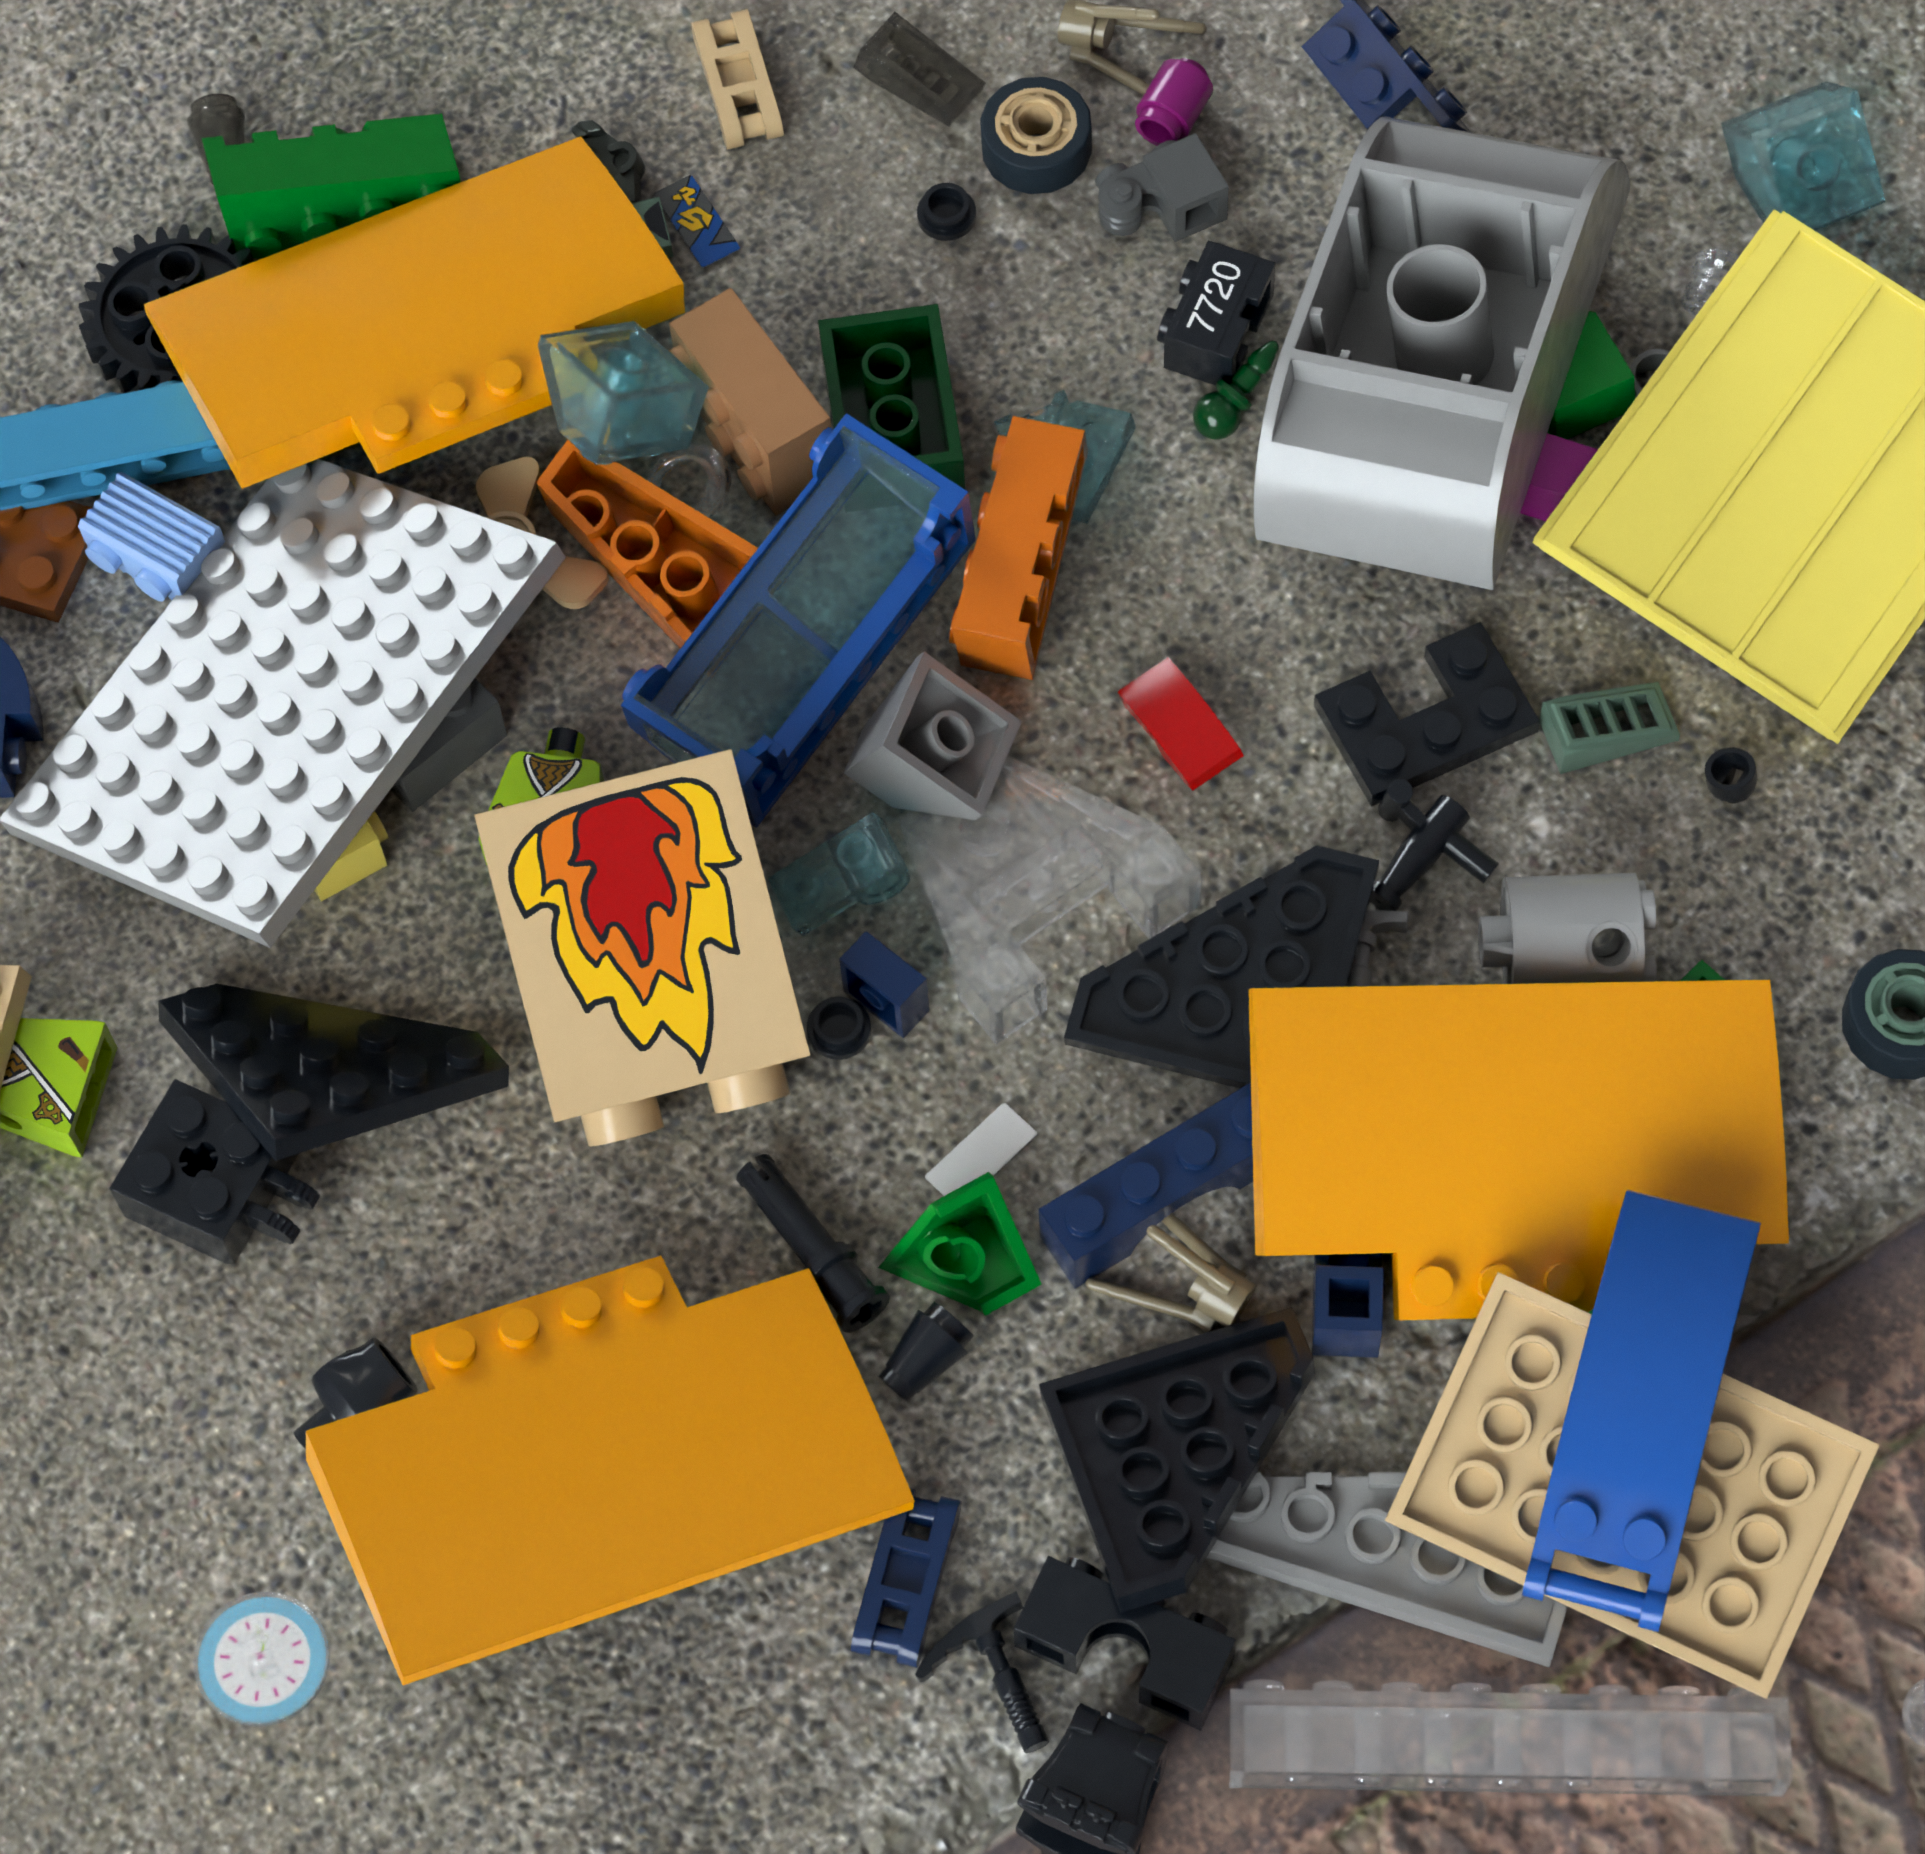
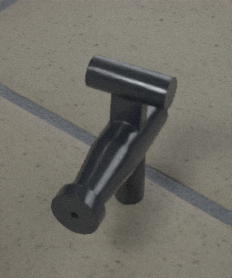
(1430, 837)

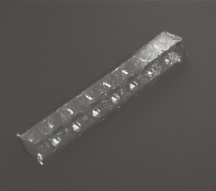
(1509, 1740)

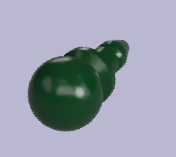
(1219, 412)

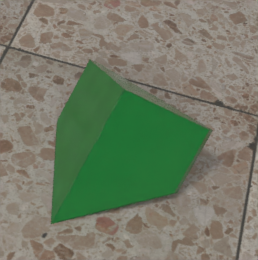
(966, 1249)

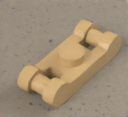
(737, 78)

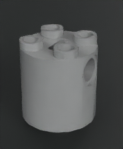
(1551, 926)

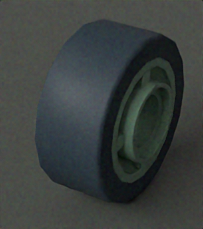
(1871, 1026)

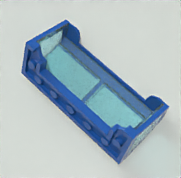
(808, 614)

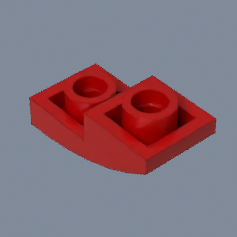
(1180, 723)

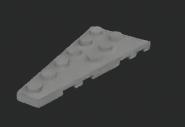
(1336, 1543)

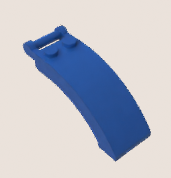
(1643, 1402)

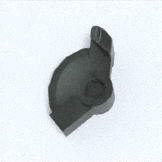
(617, 156)

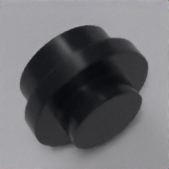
(946, 212)
(838, 1028)

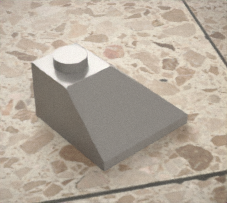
(934, 744)

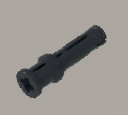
(829, 1261)

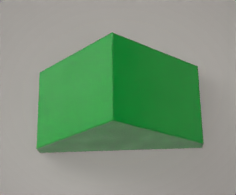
(1596, 385)

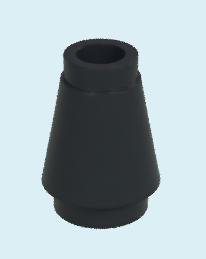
(925, 1351)

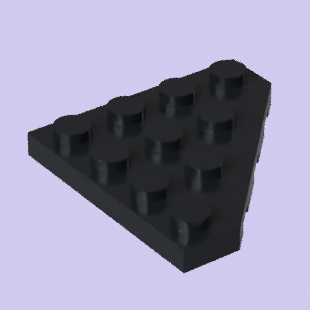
(1187, 989)
(323, 1070)
(1173, 1443)

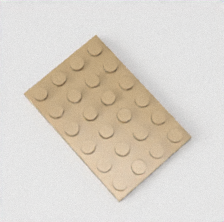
(1758, 1521)

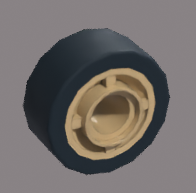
(1042, 161)

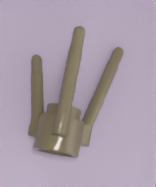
(1092, 26)
(1218, 1289)

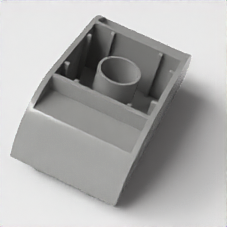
(1432, 348)

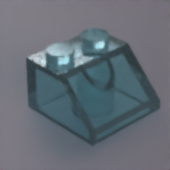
(1806, 156)
(620, 392)

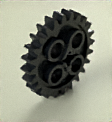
(129, 344)

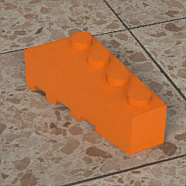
(645, 538)
(1018, 547)

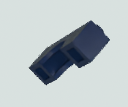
(1111, 1211)
(1347, 1305)

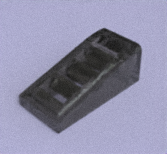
(914, 45)

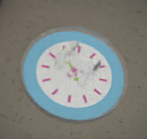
(261, 1659)

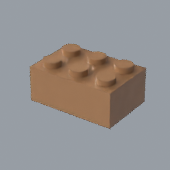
(753, 400)

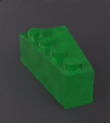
(312, 185)

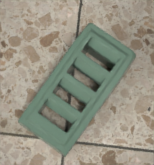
(1573, 753)

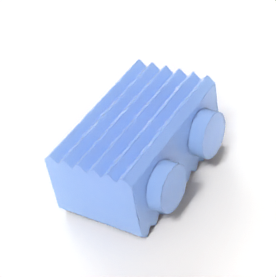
(148, 538)

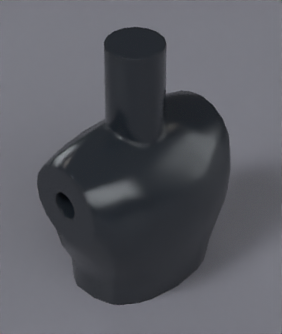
(357, 1383)

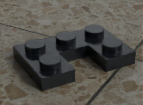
(1478, 718)

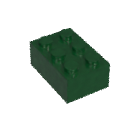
(895, 380)

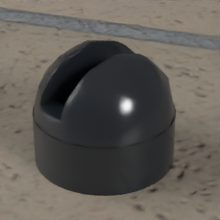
(1721, 771)

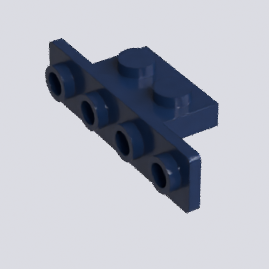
(1374, 71)

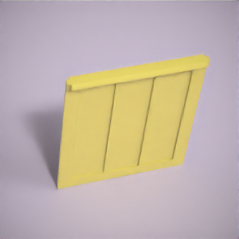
(1772, 480)

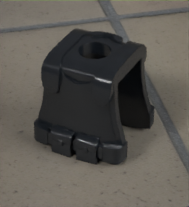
(1093, 1787)

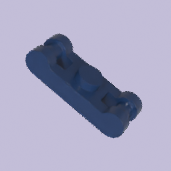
(906, 1578)

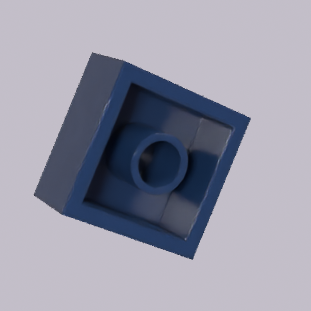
(884, 984)

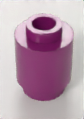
(1173, 101)

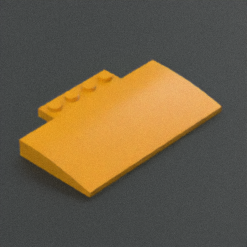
(414, 317)
(1507, 1125)
(599, 1459)

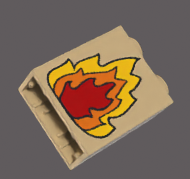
(644, 945)

